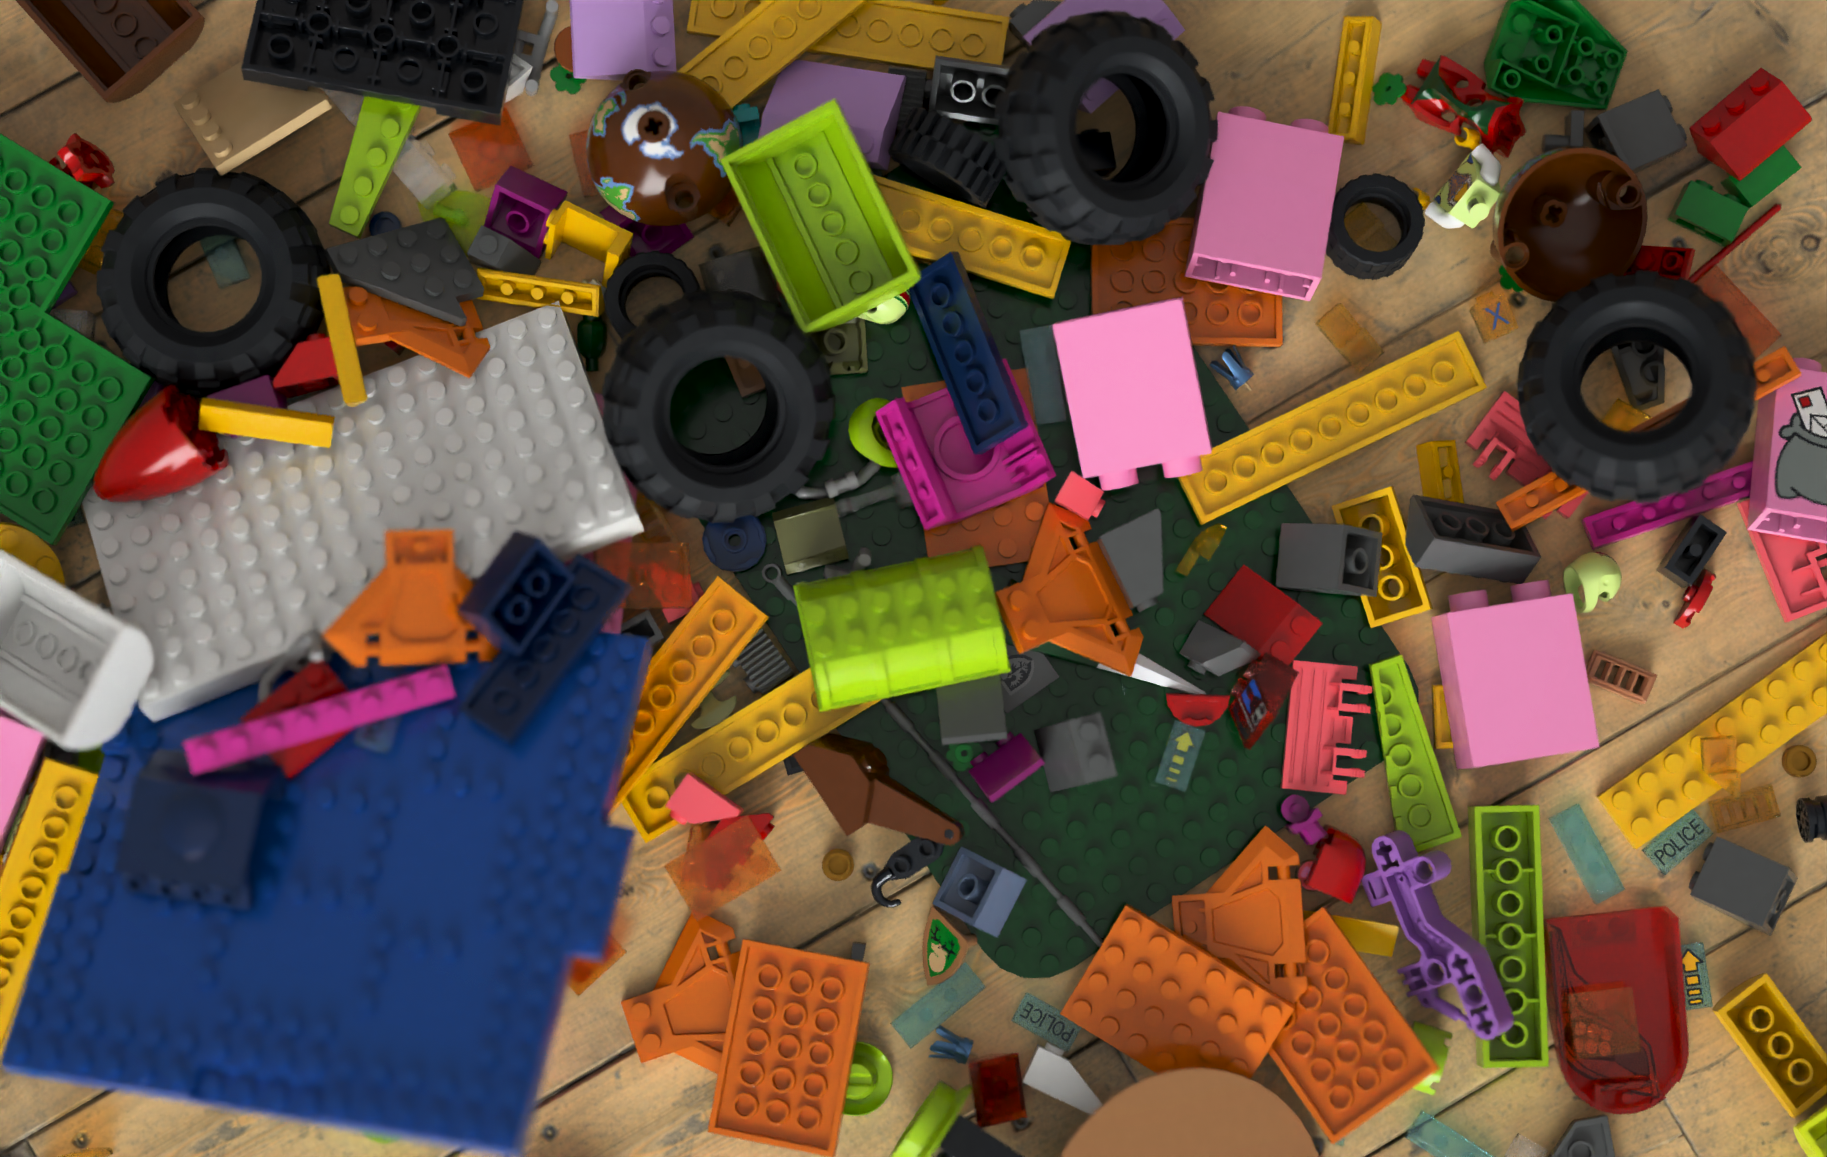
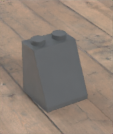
(1638, 131)
(1136, 559)
(1329, 559)
(971, 711)
(1075, 752)
(1743, 885)

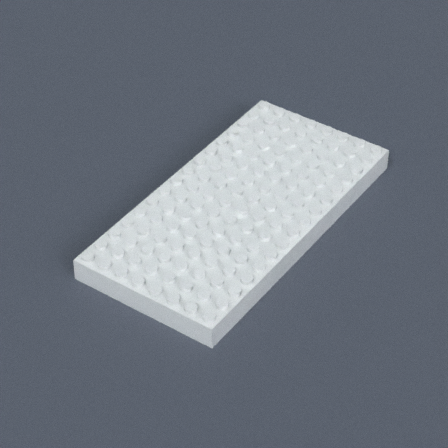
(297, 530)

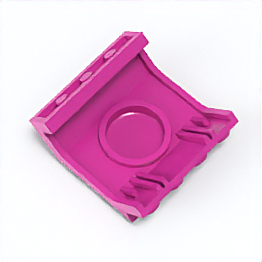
(941, 467)

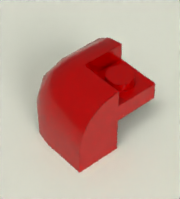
(1337, 865)

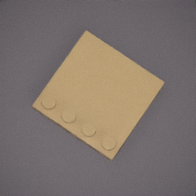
(243, 117)

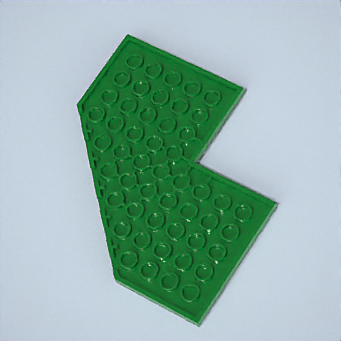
(57, 387)

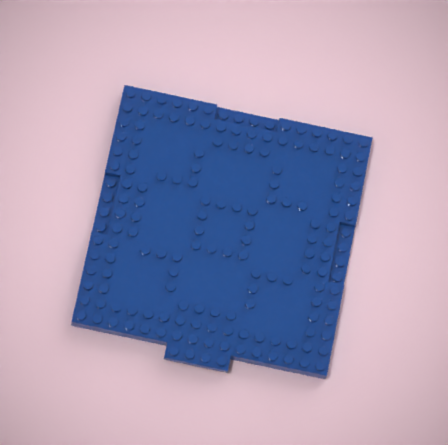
(397, 928)

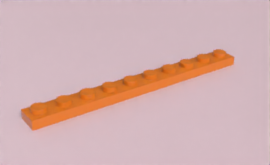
(1552, 491)

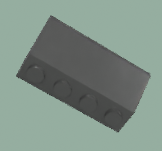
(966, 89)
(1467, 541)

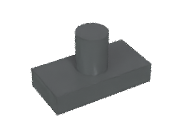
(1573, 133)

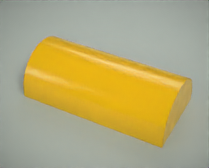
(1400, 583)
(1775, 1042)

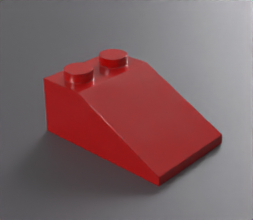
(1262, 616)

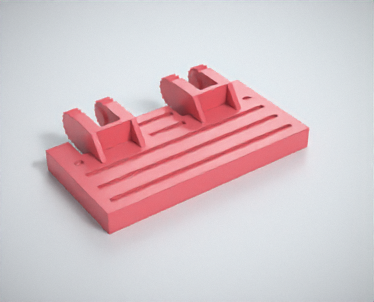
(1506, 432)
(1791, 570)
(1316, 727)

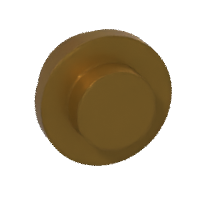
(838, 865)

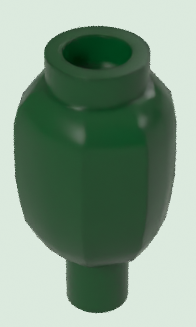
(592, 340)

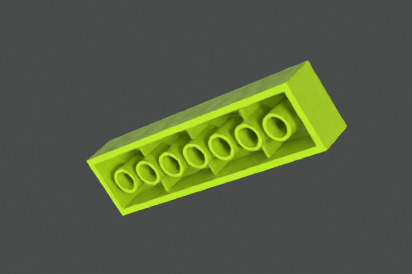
(1511, 927)

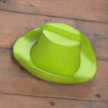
(868, 435)
(869, 1080)

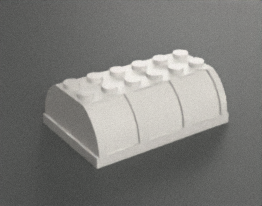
(65, 659)

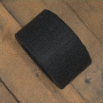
(1394, 197)
(635, 270)

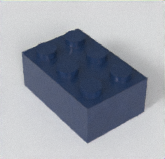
(516, 592)

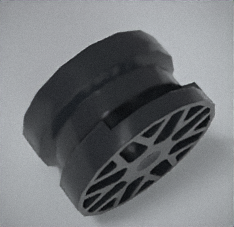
(1812, 818)

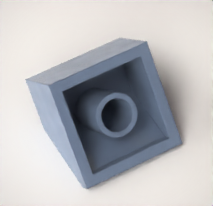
(979, 891)

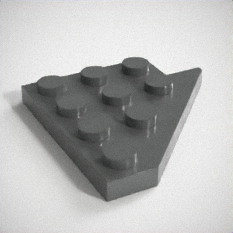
(413, 267)

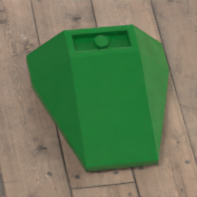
(1553, 55)

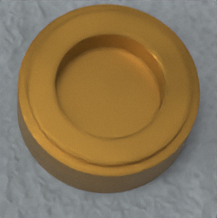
(1799, 761)

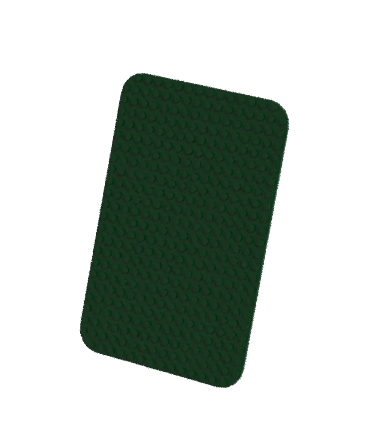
(1111, 836)

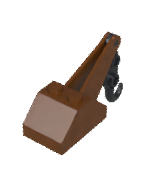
(858, 791)

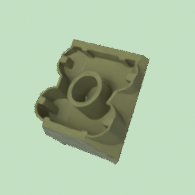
(844, 347)
(810, 535)

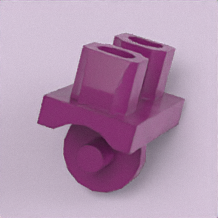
(1302, 819)

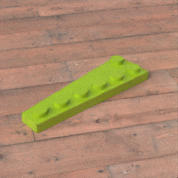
(371, 158)
(1412, 772)

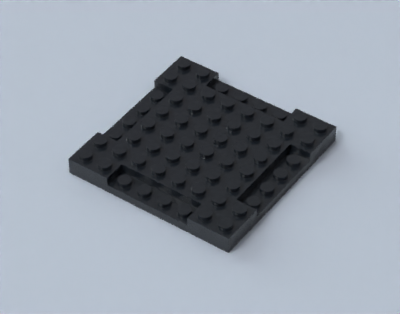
(394, 50)

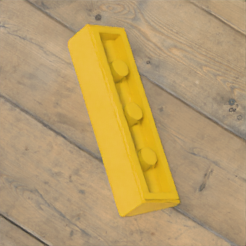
(1354, 78)
(541, 291)
(342, 339)
(266, 422)
(1440, 470)
(1366, 935)

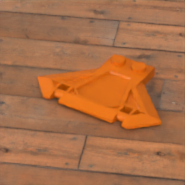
(383, 320)
(1070, 597)
(411, 607)
(1252, 918)
(690, 1000)

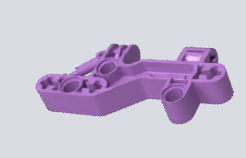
(1436, 937)

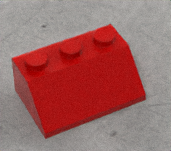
(1749, 124)
(308, 368)
(307, 686)

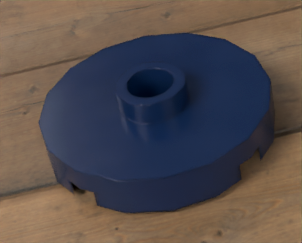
(738, 557)

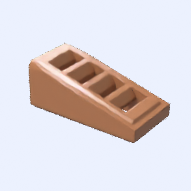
(1614, 687)

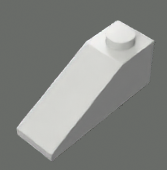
(1058, 1078)

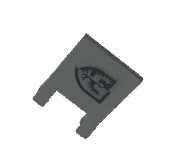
(1027, 677)

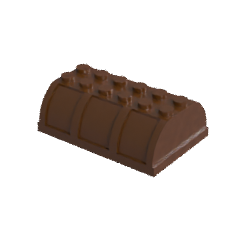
(118, 42)

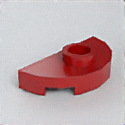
(1695, 598)
(1197, 708)

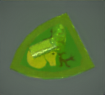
(463, 213)

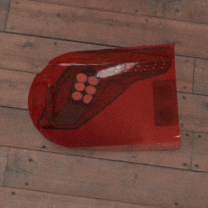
(1614, 952)

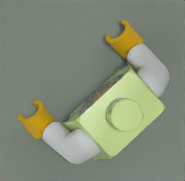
(1469, 190)

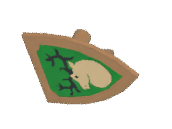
(943, 947)

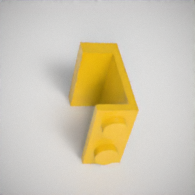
(589, 235)

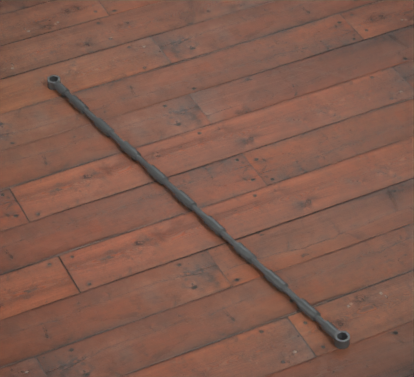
(976, 803)

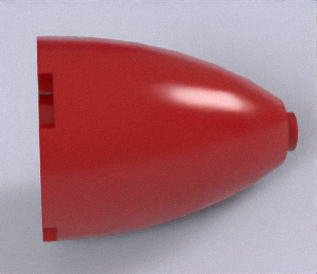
(159, 451)

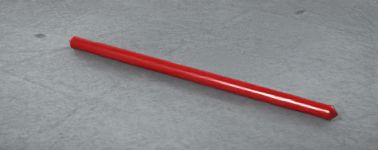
(1736, 242)

